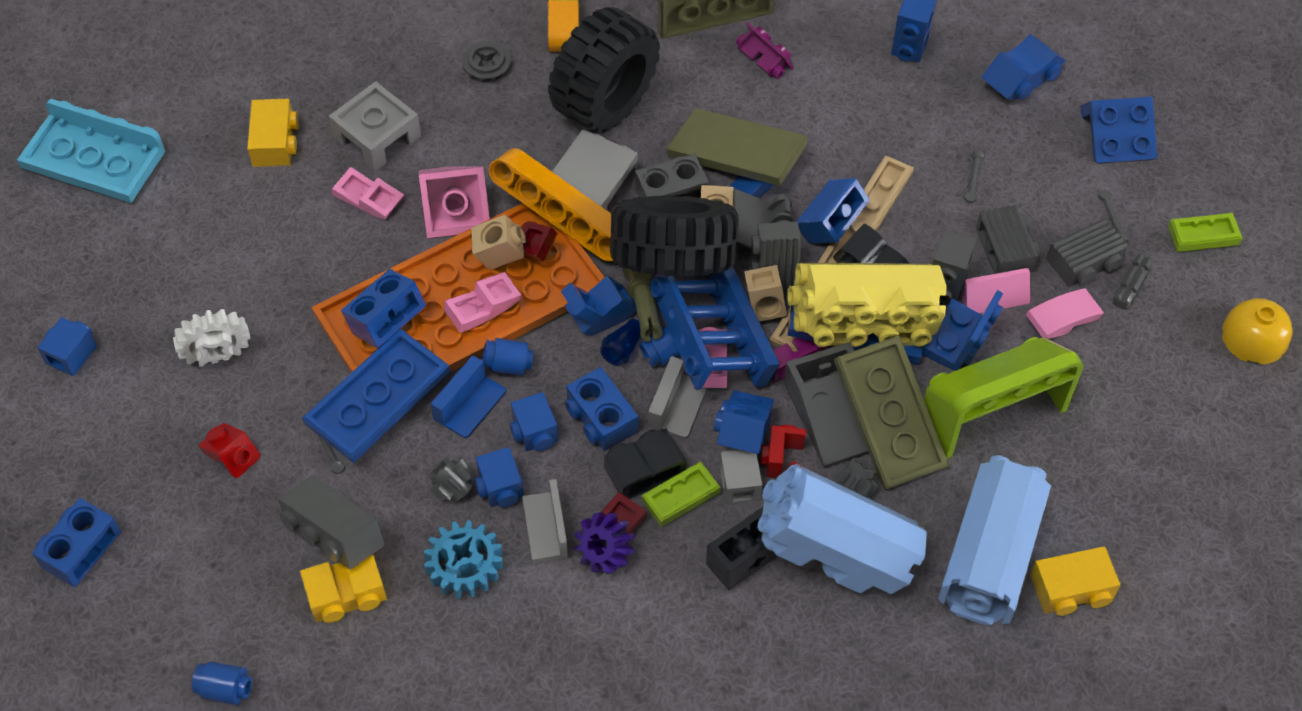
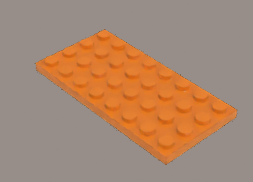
(453, 271)

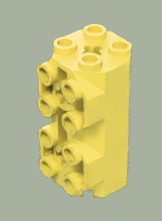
(857, 299)

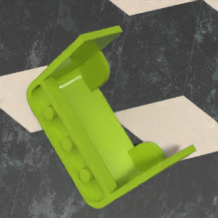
(999, 382)

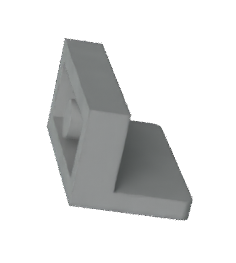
(675, 401)
(545, 525)

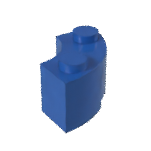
(1023, 68)

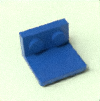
(1122, 129)
(962, 333)

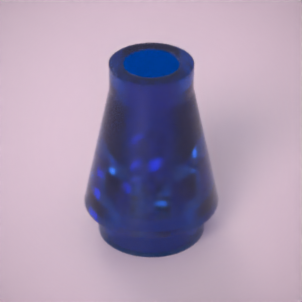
(621, 343)

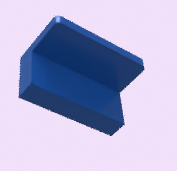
(467, 399)

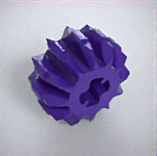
(591, 545)

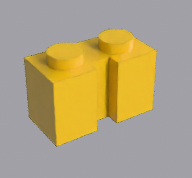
(271, 132)
(1074, 580)
(339, 590)

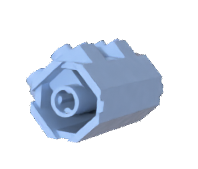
(848, 533)
(995, 541)

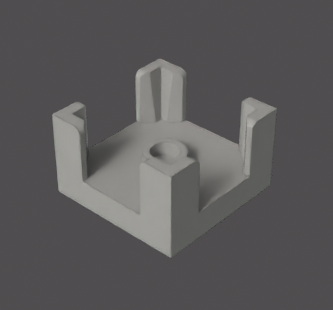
(374, 122)

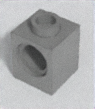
(740, 476)

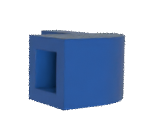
(599, 308)

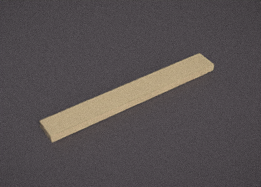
(882, 193)

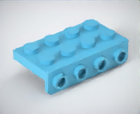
(93, 151)

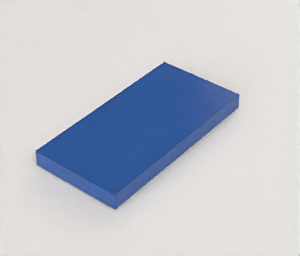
(376, 395)

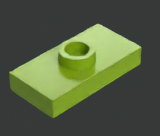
(1205, 232)
(681, 494)

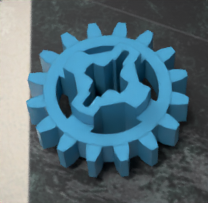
(468, 572)

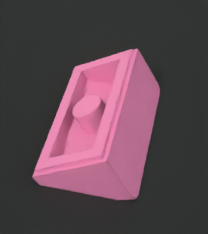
(1013, 284)

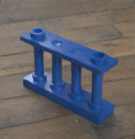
(737, 313)

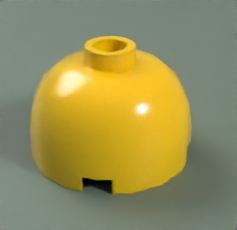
(1257, 331)

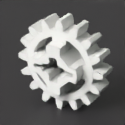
(211, 337)

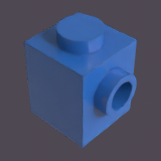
(67, 346)
(533, 423)
(498, 478)

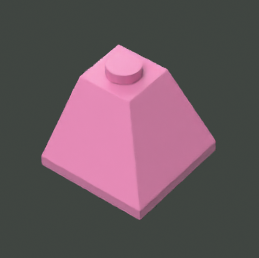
(453, 199)

